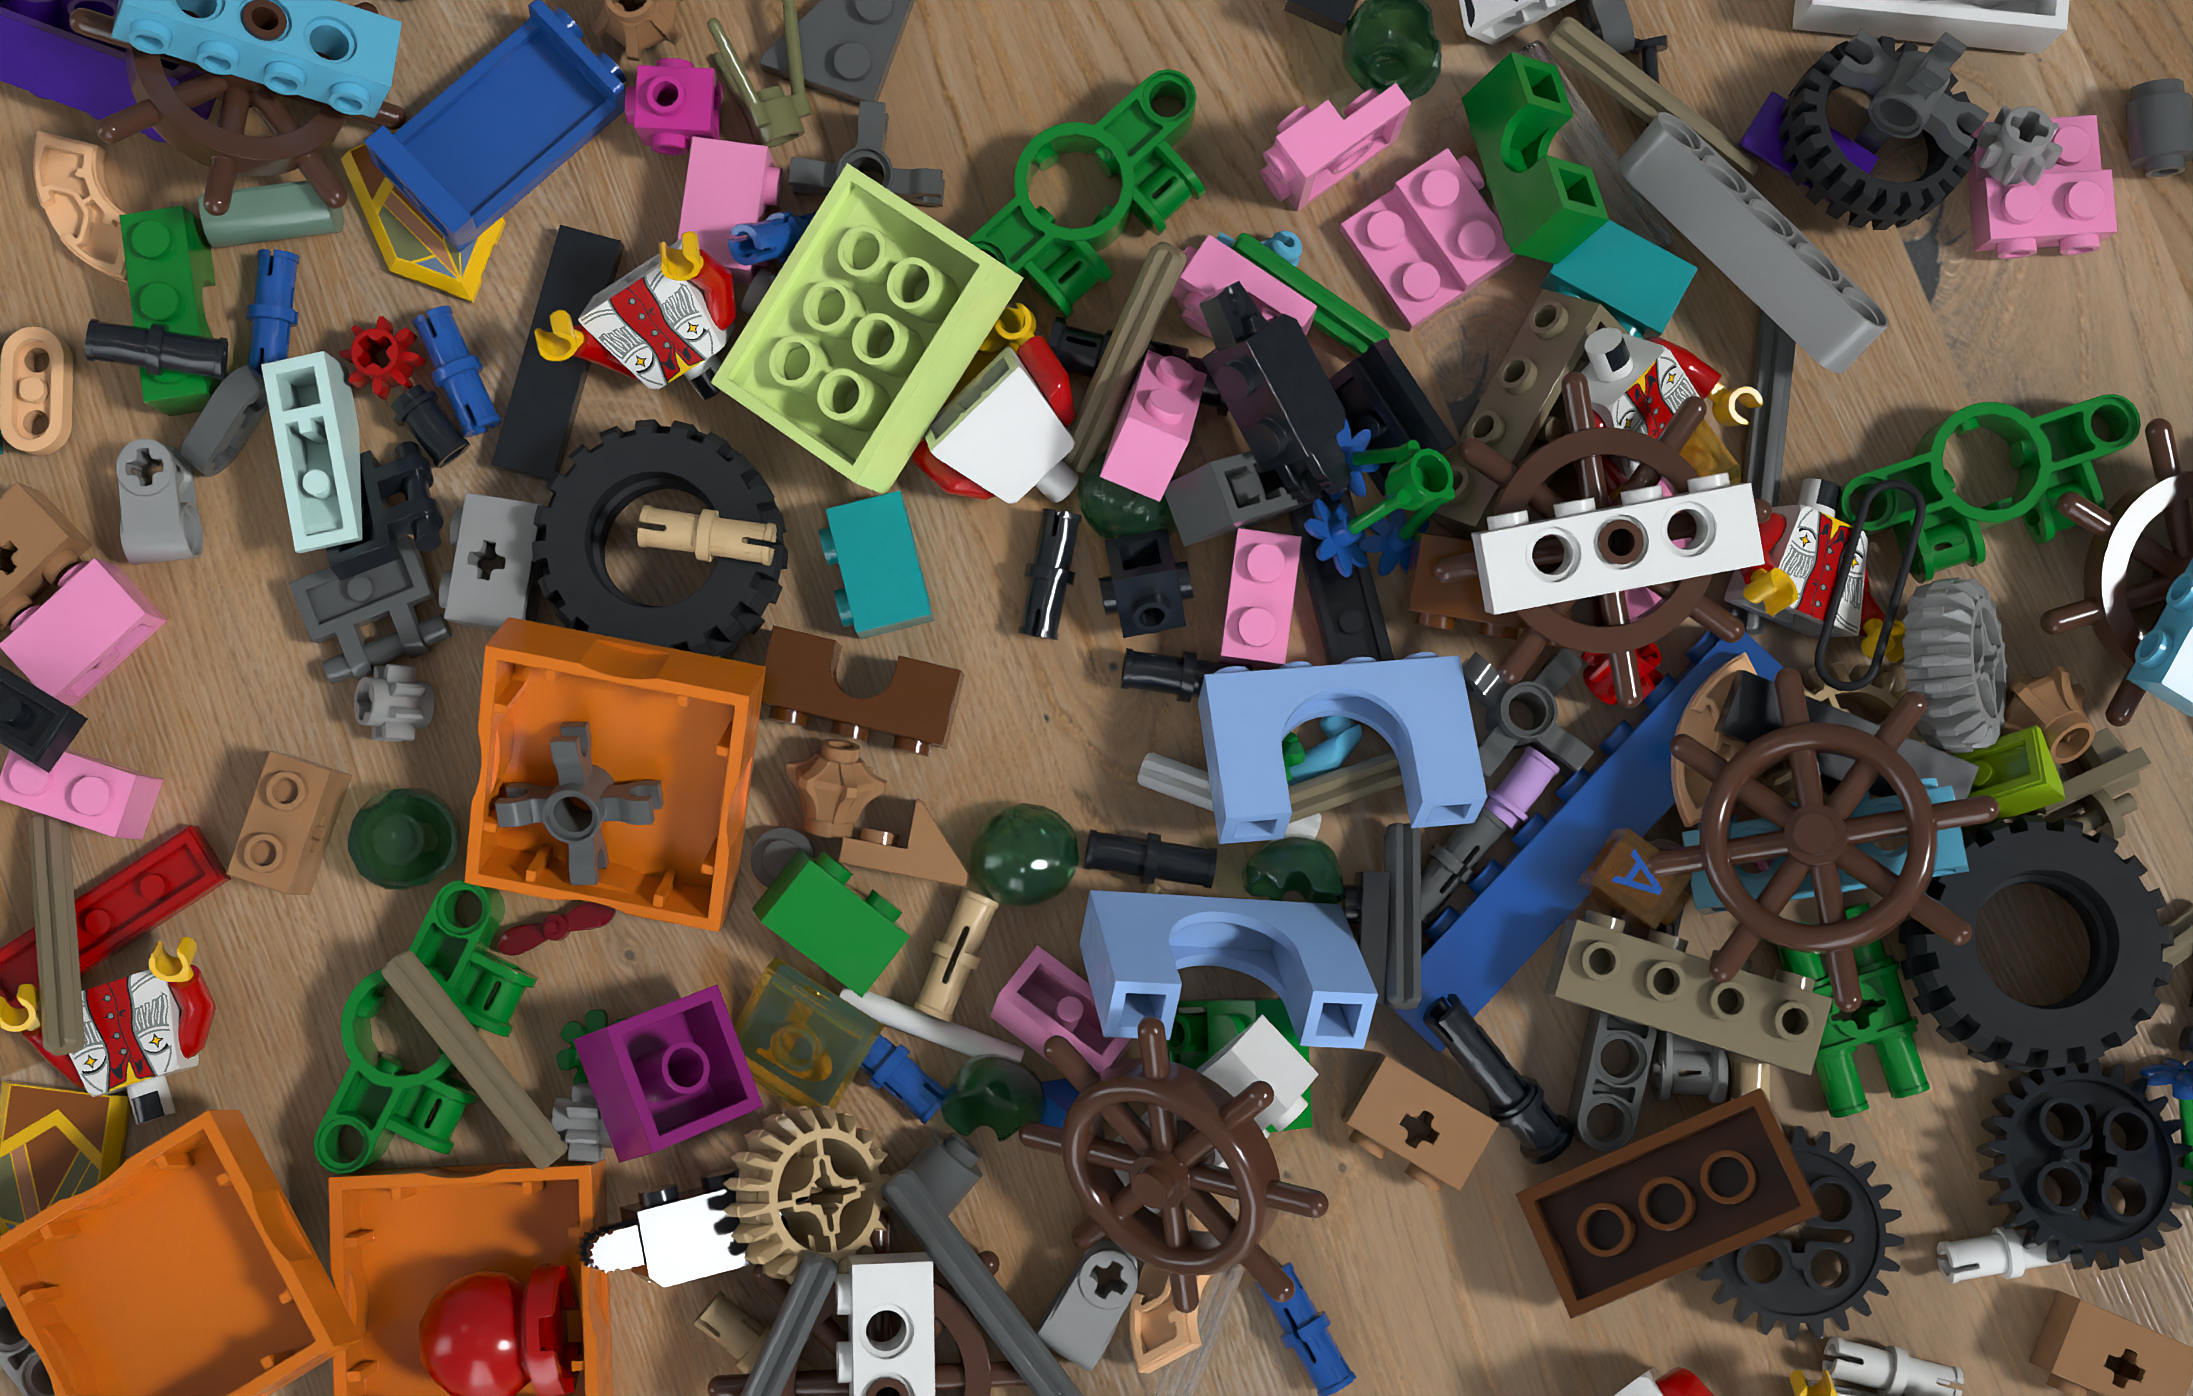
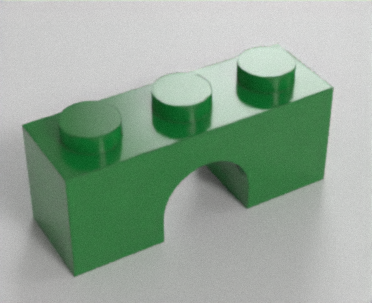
(1540, 199)
(166, 275)

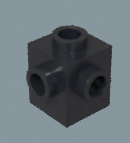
(1149, 595)

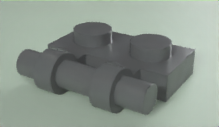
(341, 607)

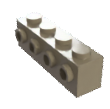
(1522, 402)
(1675, 993)

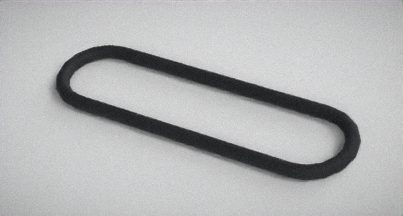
(1896, 593)

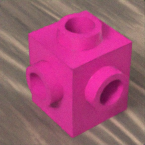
(674, 105)

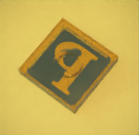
(803, 1037)

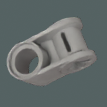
(157, 514)
(1678, 1053)
(1085, 1312)

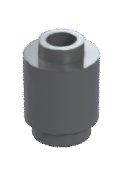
(2160, 127)
(947, 1169)

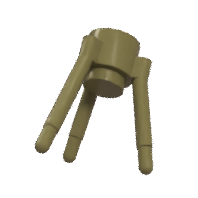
(769, 113)

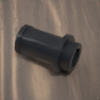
(429, 425)

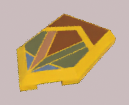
(409, 240)
(55, 1145)

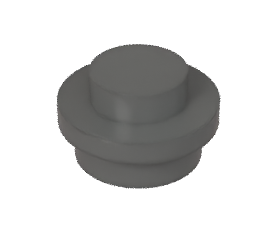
(775, 850)

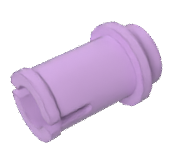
(1521, 788)

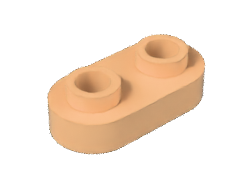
(32, 394)

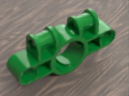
(1125, 143)
(2051, 458)
(426, 1104)

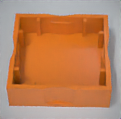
(649, 719)
(417, 1228)
(175, 1276)

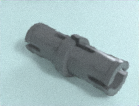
(1455, 861)

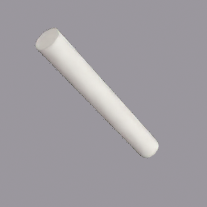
(930, 1027)

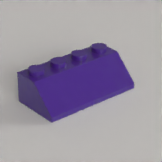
(60, 65)

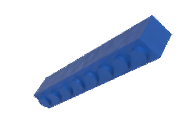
(1537, 886)

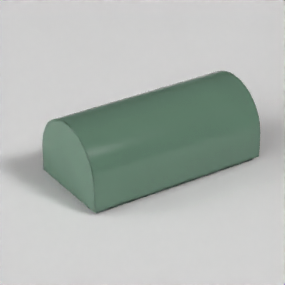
(271, 215)

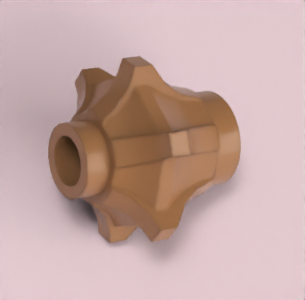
(638, 23)
(2054, 708)
(834, 788)

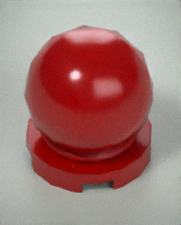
(499, 1334)

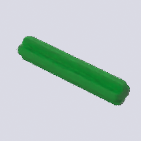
(1332, 314)

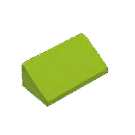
(2016, 774)

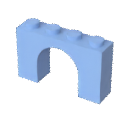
(1411, 702)
(1296, 948)

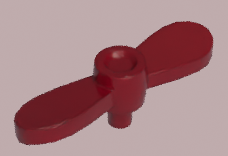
(555, 927)

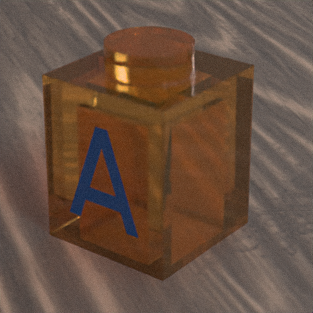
(1623, 881)

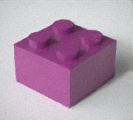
(668, 1074)

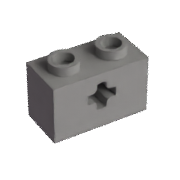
(480, 533)

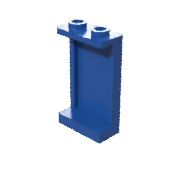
(502, 126)

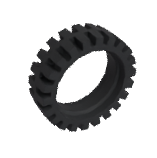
(1842, 181)

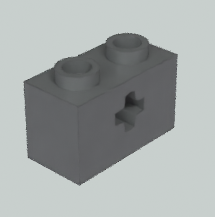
(1227, 497)

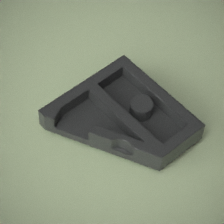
(845, 47)

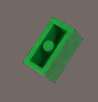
(832, 921)

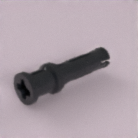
(1513, 1098)

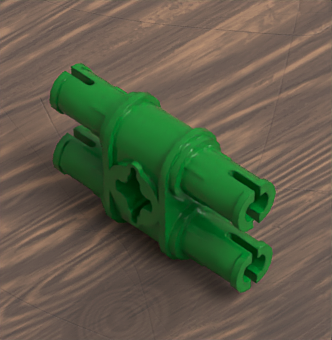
(1881, 1022)

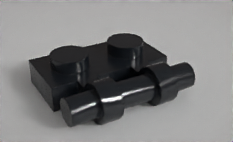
(385, 524)

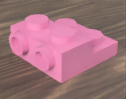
(1322, 148)
(2066, 207)
(1429, 238)
(1220, 266)

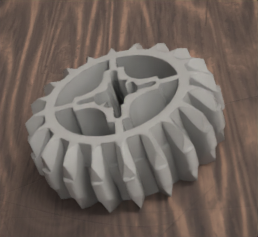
(1956, 664)

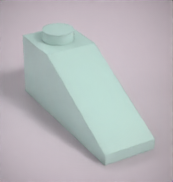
(316, 448)

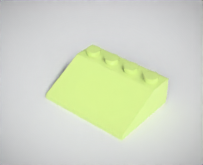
(866, 330)

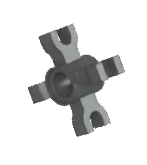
(1909, 94)
(917, 185)
(1538, 695)
(579, 778)

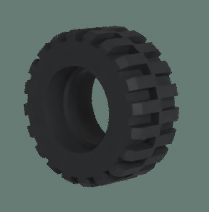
(609, 480)
(2121, 934)

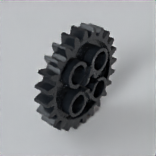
(2142, 1172)
(1790, 1289)

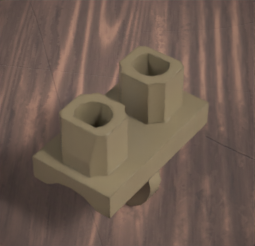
(2108, 773)

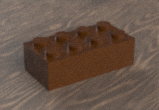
(1668, 1203)

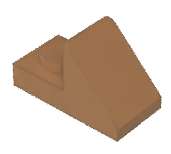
(926, 856)

